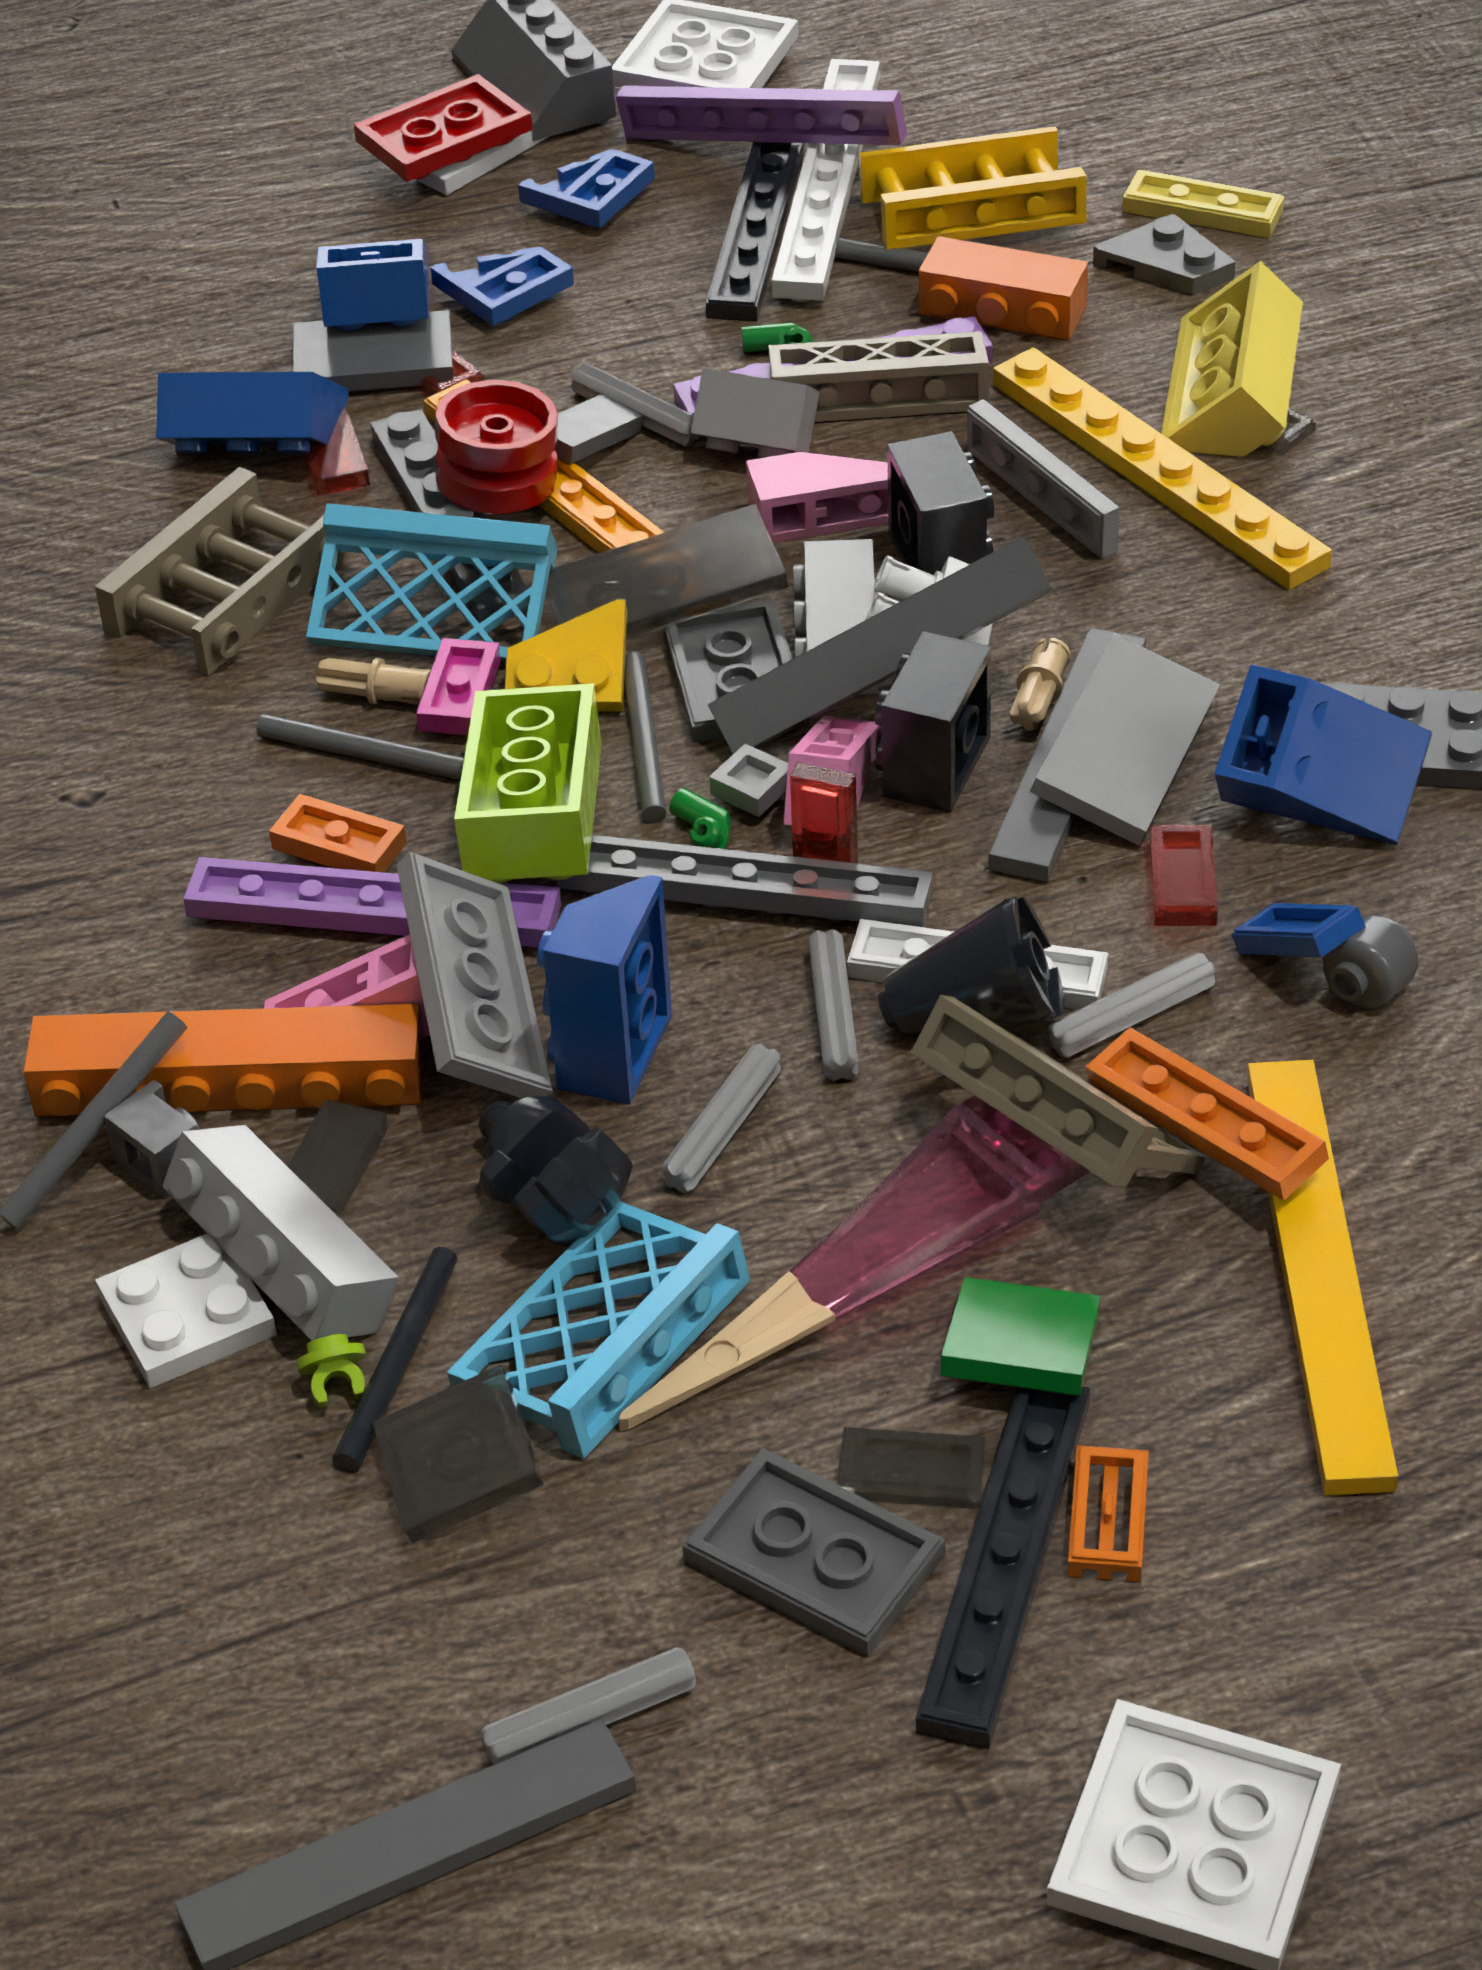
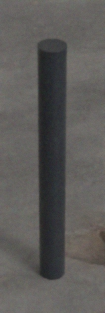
(394, 1359)

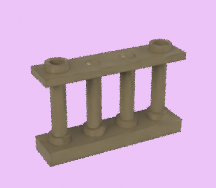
(193, 541)

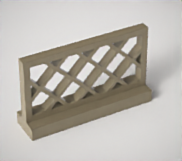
(1047, 1097)

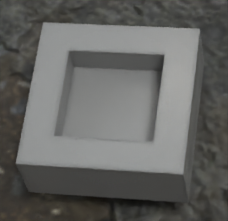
(750, 780)

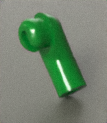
(758, 337)
(708, 820)

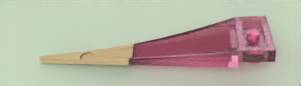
(946, 1197)

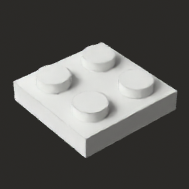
(184, 1309)

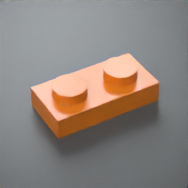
(337, 836)

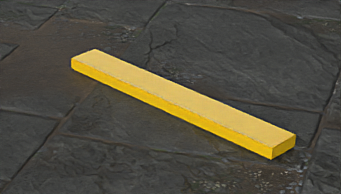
(1326, 1301)

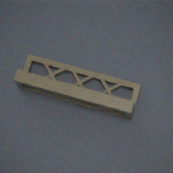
(886, 384)

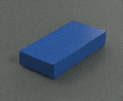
(1298, 929)

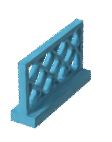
(427, 538)
(640, 1340)

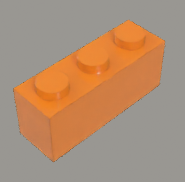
(1003, 287)

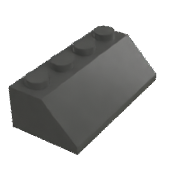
(539, 63)

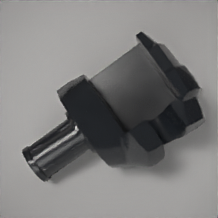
(551, 1166)

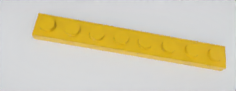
(1163, 469)

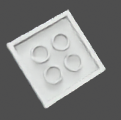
(705, 47)
(1195, 1836)

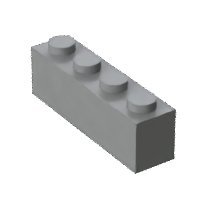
(279, 1232)

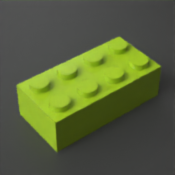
(529, 783)

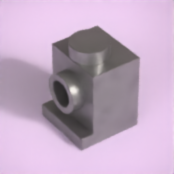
(146, 1133)

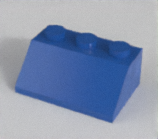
(247, 411)
(607, 989)

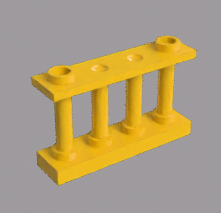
(972, 188)

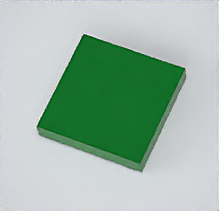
(1021, 1336)

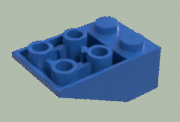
(374, 283)
(1320, 756)

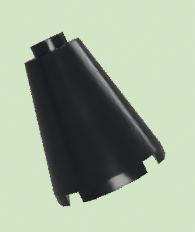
(988, 965)

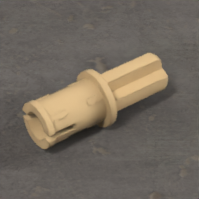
(373, 680)
(1040, 683)

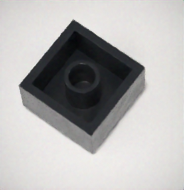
(936, 503)
(934, 721)

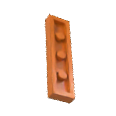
(1208, 1113)

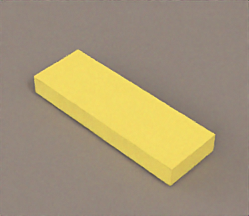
(1204, 203)

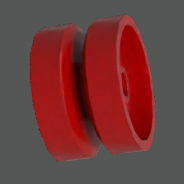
(496, 446)

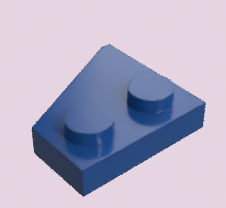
(591, 188)
(505, 282)

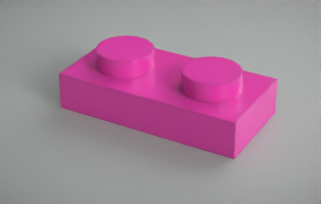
(455, 676)

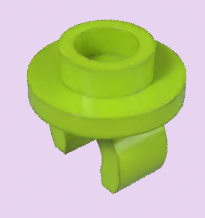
(330, 1358)

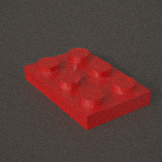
(443, 128)

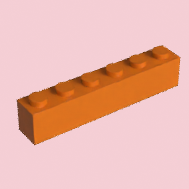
(236, 1057)

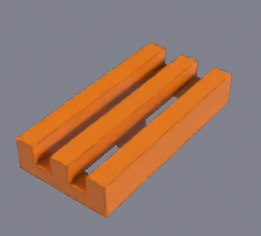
(1104, 1558)

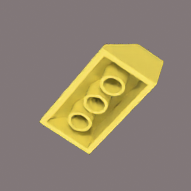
(1234, 367)

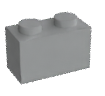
(754, 413)

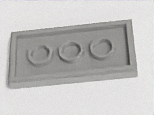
(1125, 739)
(473, 978)

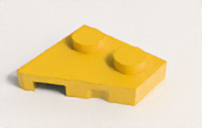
(576, 653)

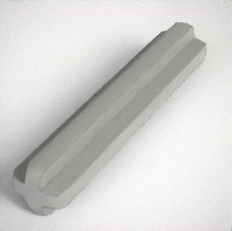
(657, 414)
(833, 1005)
(1131, 1005)
(721, 1118)
(605, 1698)

